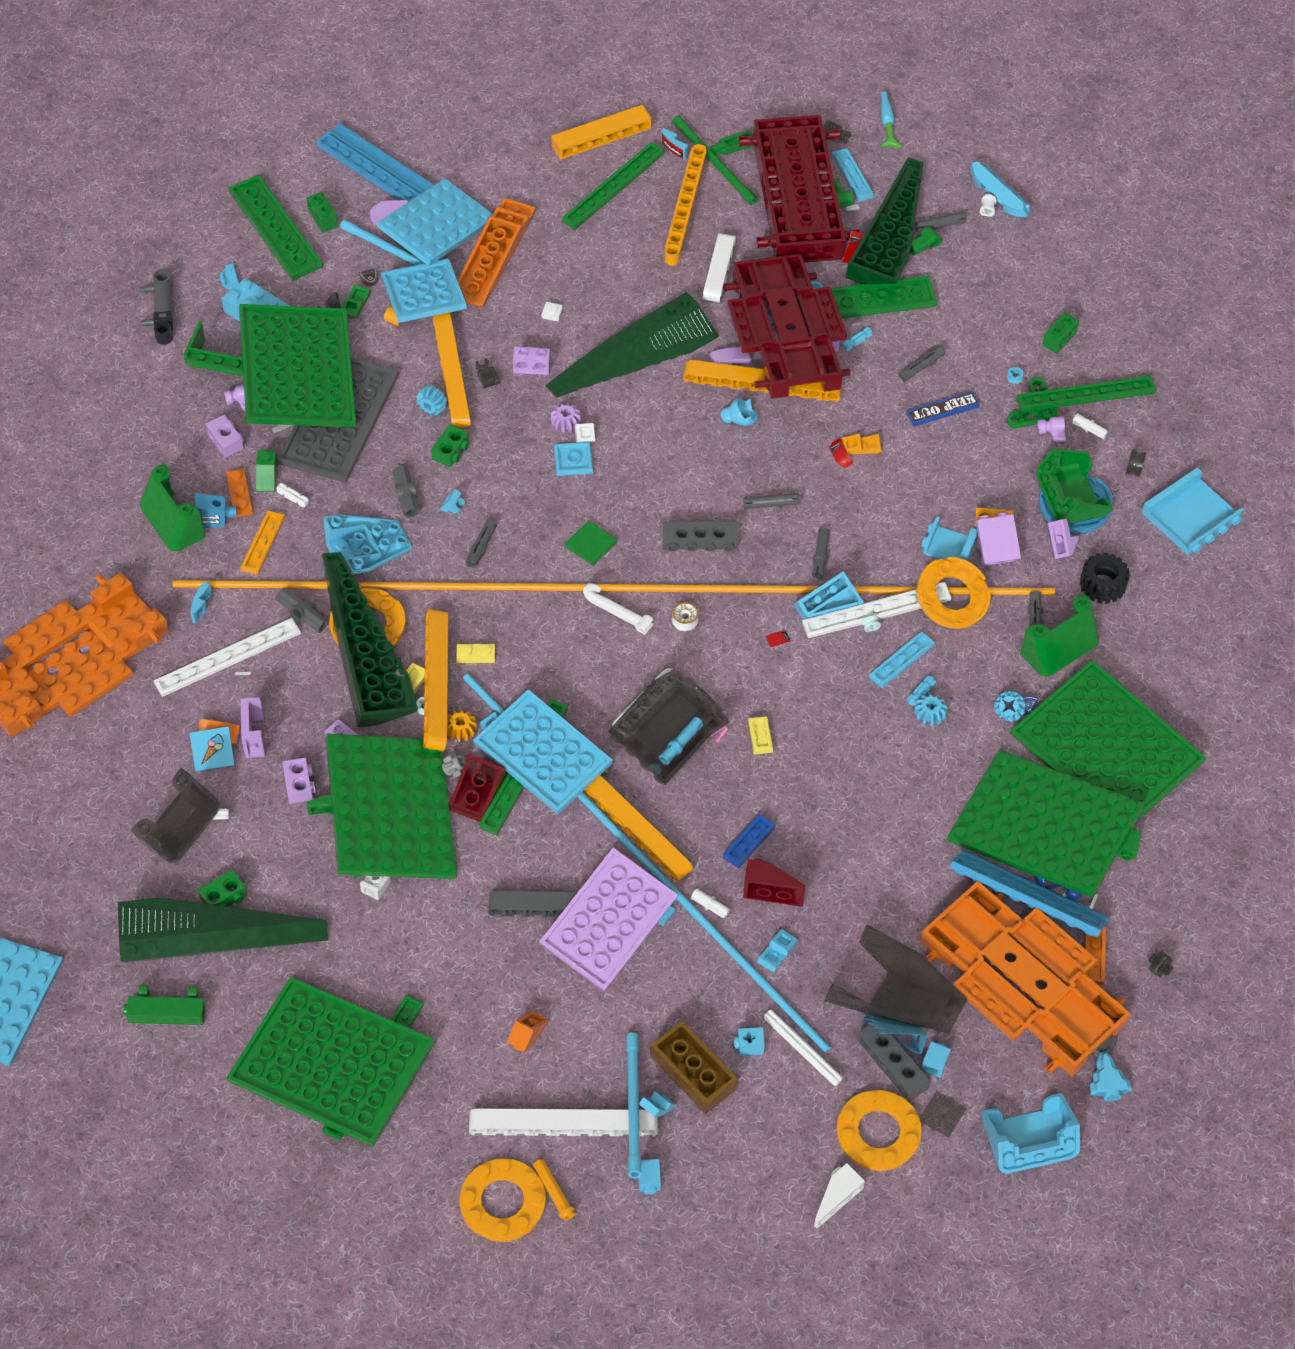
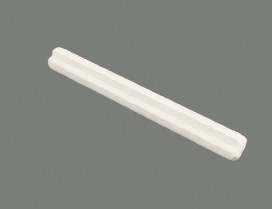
(803, 1047)

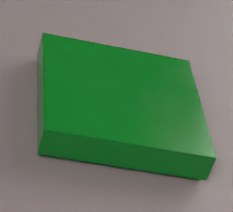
(590, 543)

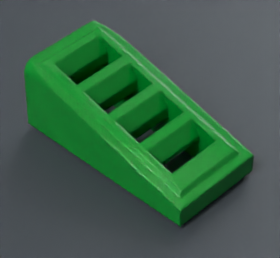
(320, 805)

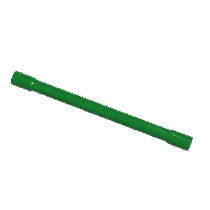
(745, 192)

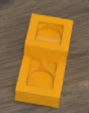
(856, 445)

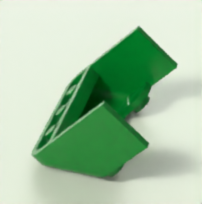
(210, 360)

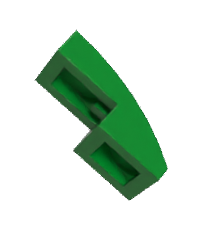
(356, 301)

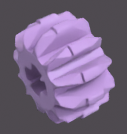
(565, 417)

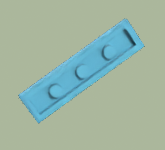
(852, 174)
(901, 659)

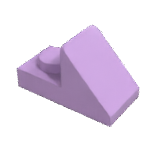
(1061, 540)

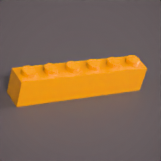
(601, 132)

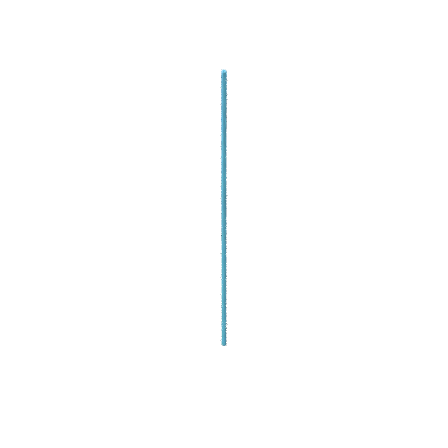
(681, 898)

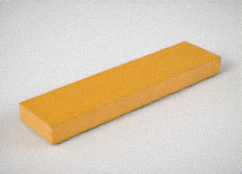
(262, 542)

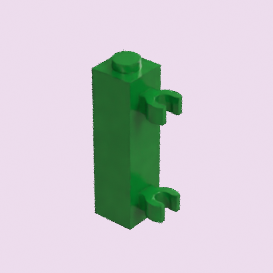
(165, 1009)

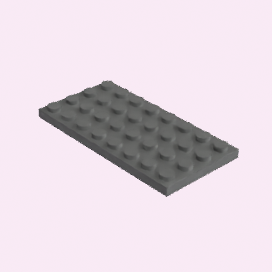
(334, 450)

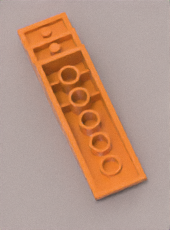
(494, 250)

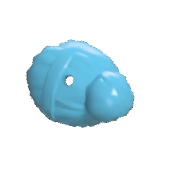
(737, 411)

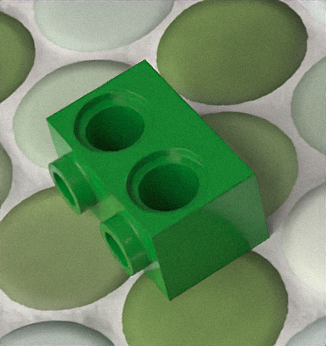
(322, 212)
(1060, 333)
(450, 446)
(219, 889)

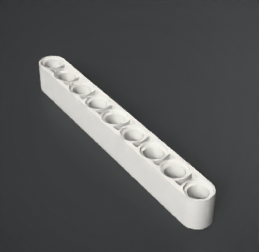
(558, 1121)

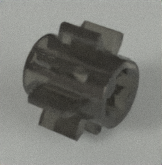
(1160, 964)

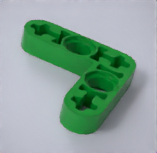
(1040, 414)

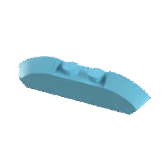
(1005, 195)

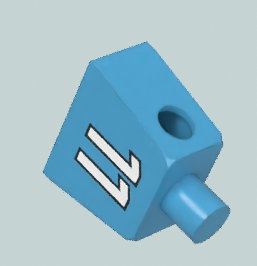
(213, 510)

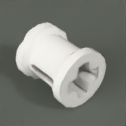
(988, 202)

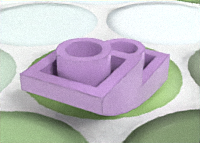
(730, 356)

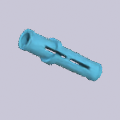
(675, 746)

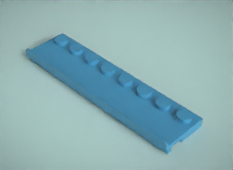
(373, 164)
(1030, 893)

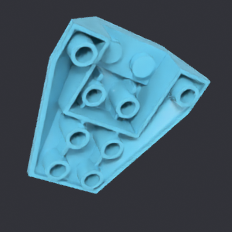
(365, 540)

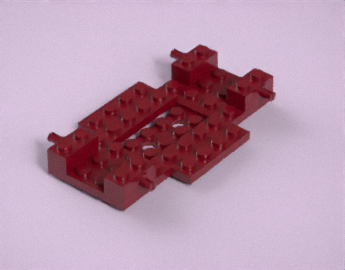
(796, 356)

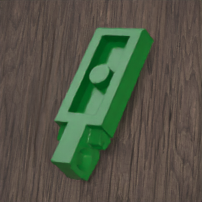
(729, 144)

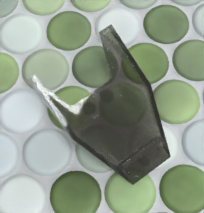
(910, 992)

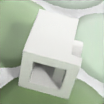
(373, 887)

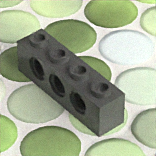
(707, 531)
(882, 1055)

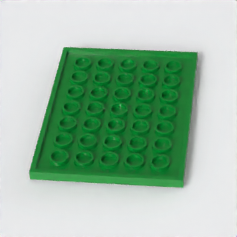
(296, 366)
(1108, 739)
(389, 807)
(1046, 823)
(331, 1061)

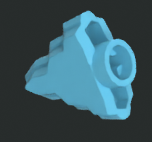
(1108, 1079)

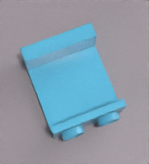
(948, 543)

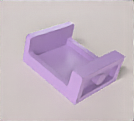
(997, 539)
(252, 740)

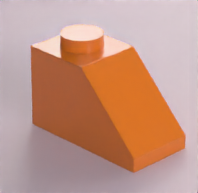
(526, 1031)

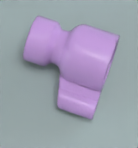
(236, 395)
(1055, 426)

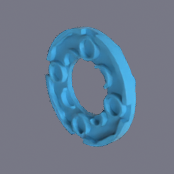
(1100, 490)

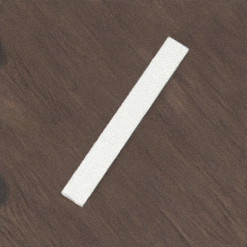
(881, 608)
(226, 657)

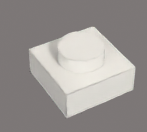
(552, 311)
(584, 432)

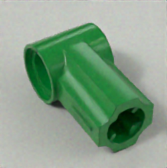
(927, 239)

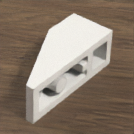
(841, 1189)

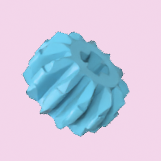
(431, 400)
(924, 711)

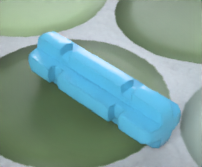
(857, 338)
(922, 689)

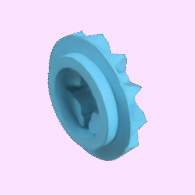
(1019, 706)

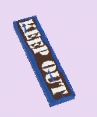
(943, 408)

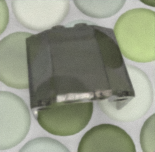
(660, 717)

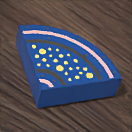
(1030, 702)

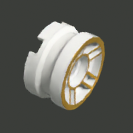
(682, 610)

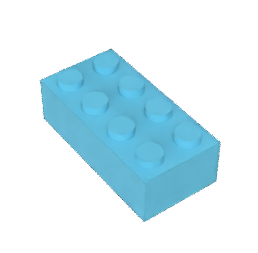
(247, 293)

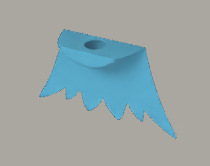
(895, 1027)

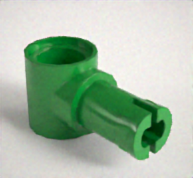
(844, 197)

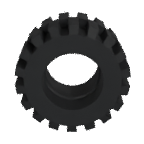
(1102, 589)

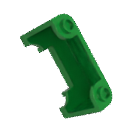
(1067, 487)
(175, 524)
(1055, 649)

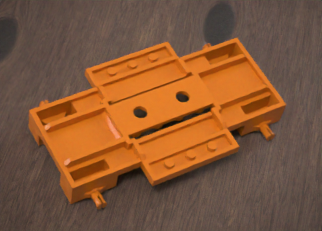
(118, 630)
(1076, 1009)

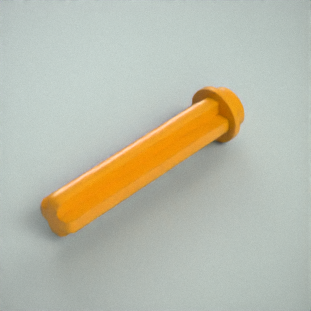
(566, 1211)

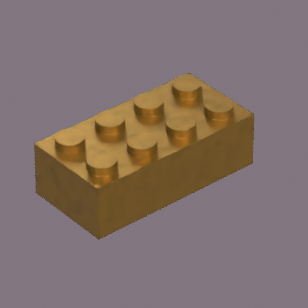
(693, 1067)

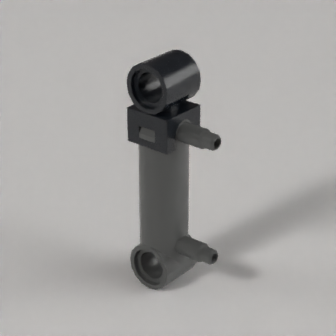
(162, 313)

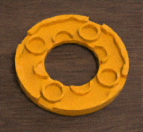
(969, 575)
(389, 608)
(879, 1158)
(506, 1228)

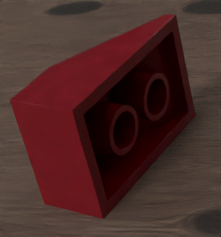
(476, 788)
(771, 884)

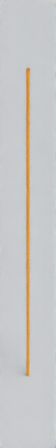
(579, 587)

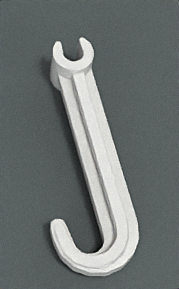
(641, 623)

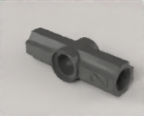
(406, 491)
(302, 610)

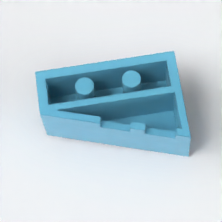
(829, 597)

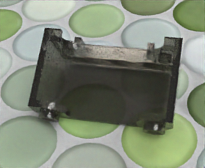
(181, 821)

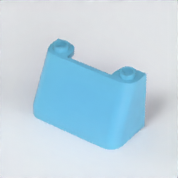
(1033, 1137)

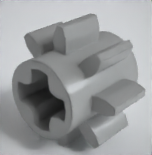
(453, 764)

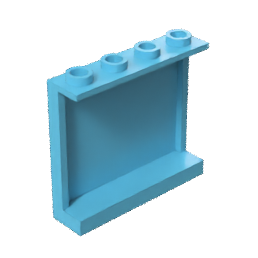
(1191, 513)

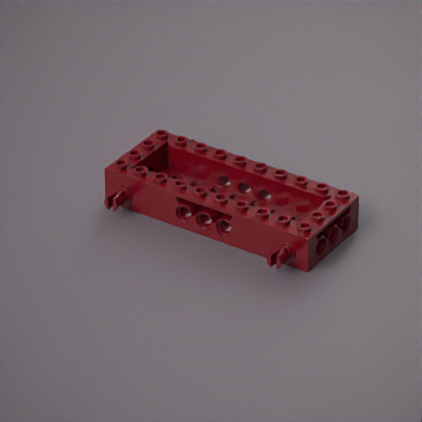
(799, 144)

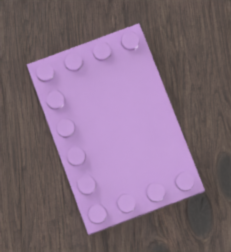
(608, 919)

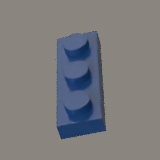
(748, 841)

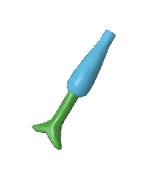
(887, 119)

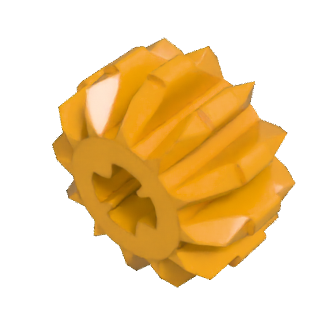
(461, 725)

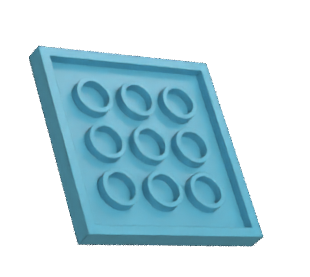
(423, 290)

